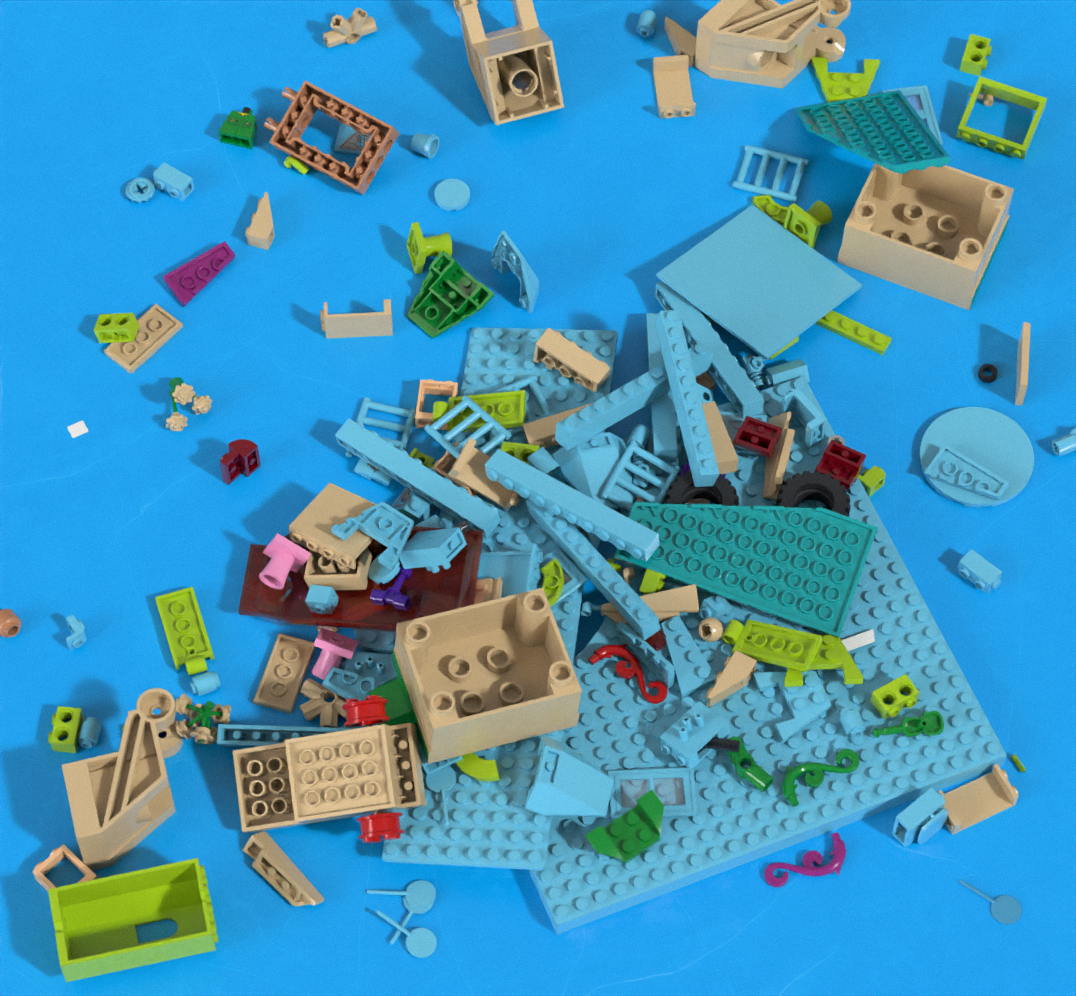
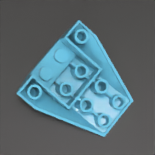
(508, 257)
(592, 464)
(567, 784)

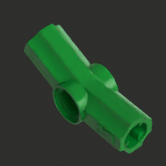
(754, 773)

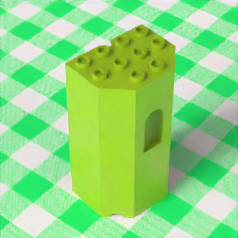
(100, 915)

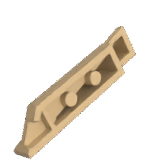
(777, 464)
(664, 604)
(281, 871)

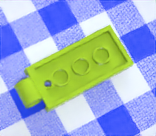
(504, 407)
(185, 630)
(773, 643)

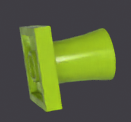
(807, 224)
(422, 247)

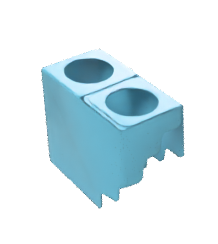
(545, 463)

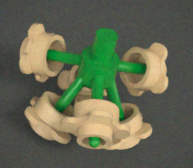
(198, 714)

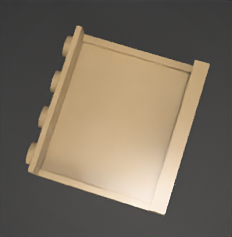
(330, 508)

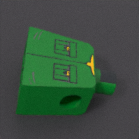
(239, 129)

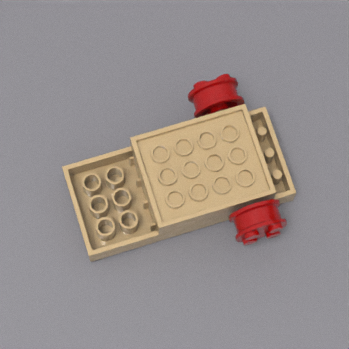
(335, 776)

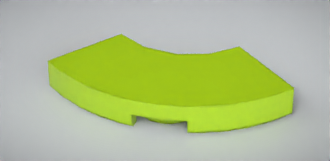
(770, 208)
(553, 581)
(479, 768)

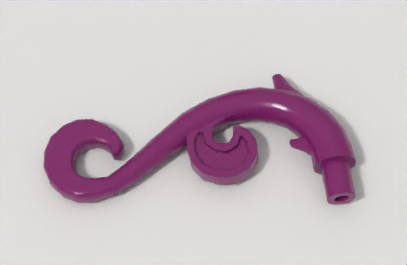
(809, 870)

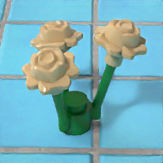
(183, 393)

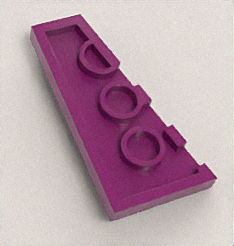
(196, 274)

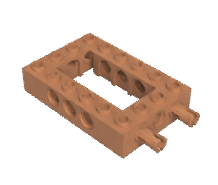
(299, 115)

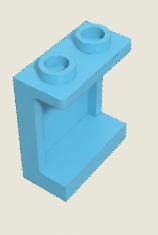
(806, 414)

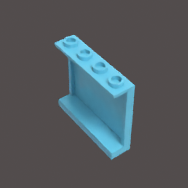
(516, 568)

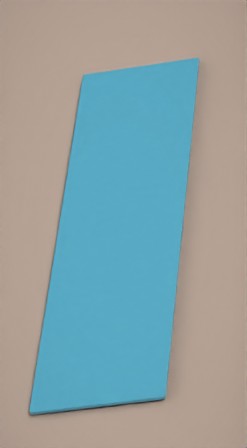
(490, 818)

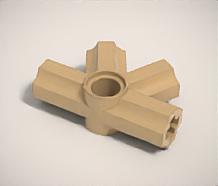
(349, 30)
(318, 707)

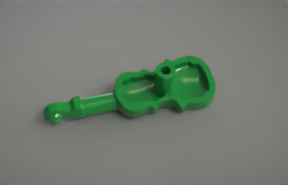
(930, 724)

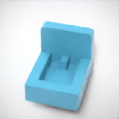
(714, 607)
(77, 628)

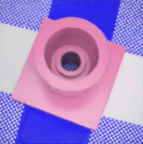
(284, 556)
(334, 648)

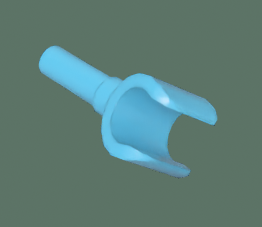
(587, 609)

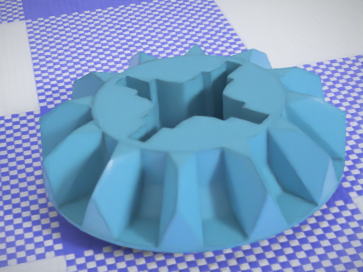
(145, 186)

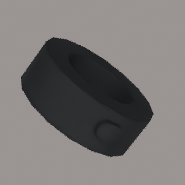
(987, 379)

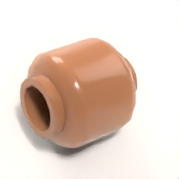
(9, 623)

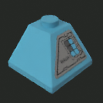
(349, 140)
(414, 506)

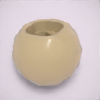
(710, 629)

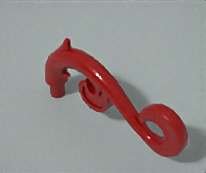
(626, 673)

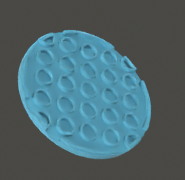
(986, 439)

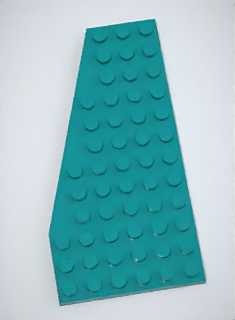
(878, 129)
(765, 557)

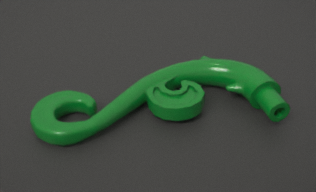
(817, 769)

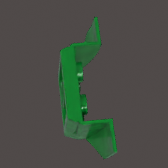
(632, 831)

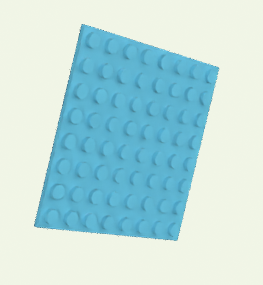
(759, 281)

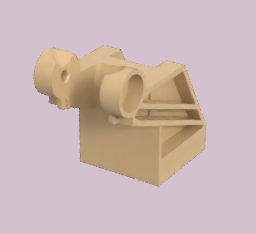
(767, 40)
(511, 65)
(126, 792)

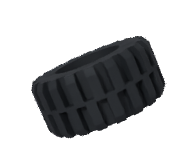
(814, 487)
(684, 490)

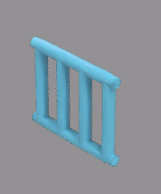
(767, 154)
(532, 381)
(478, 412)
(405, 429)
(624, 463)

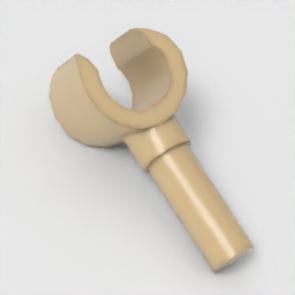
(988, 99)
(628, 573)

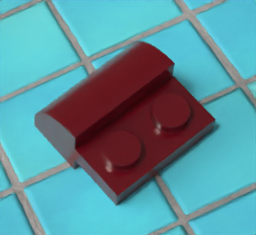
(757, 437)
(242, 458)
(841, 463)

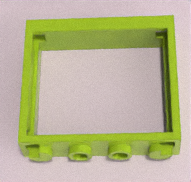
(1008, 94)

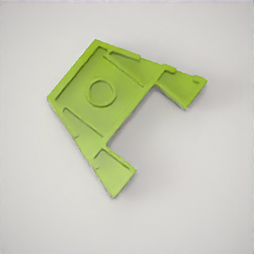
(843, 86)
(830, 655)

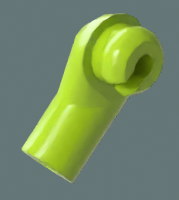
(298, 164)

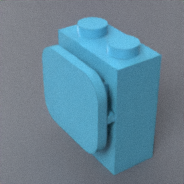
(921, 818)

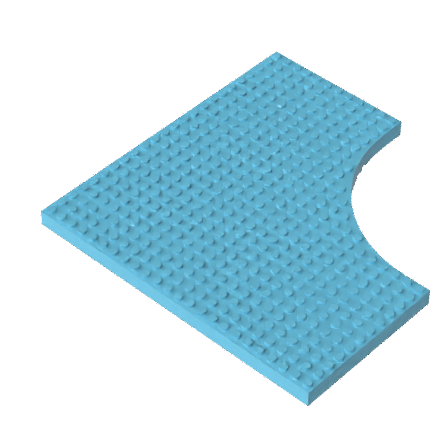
(733, 817)

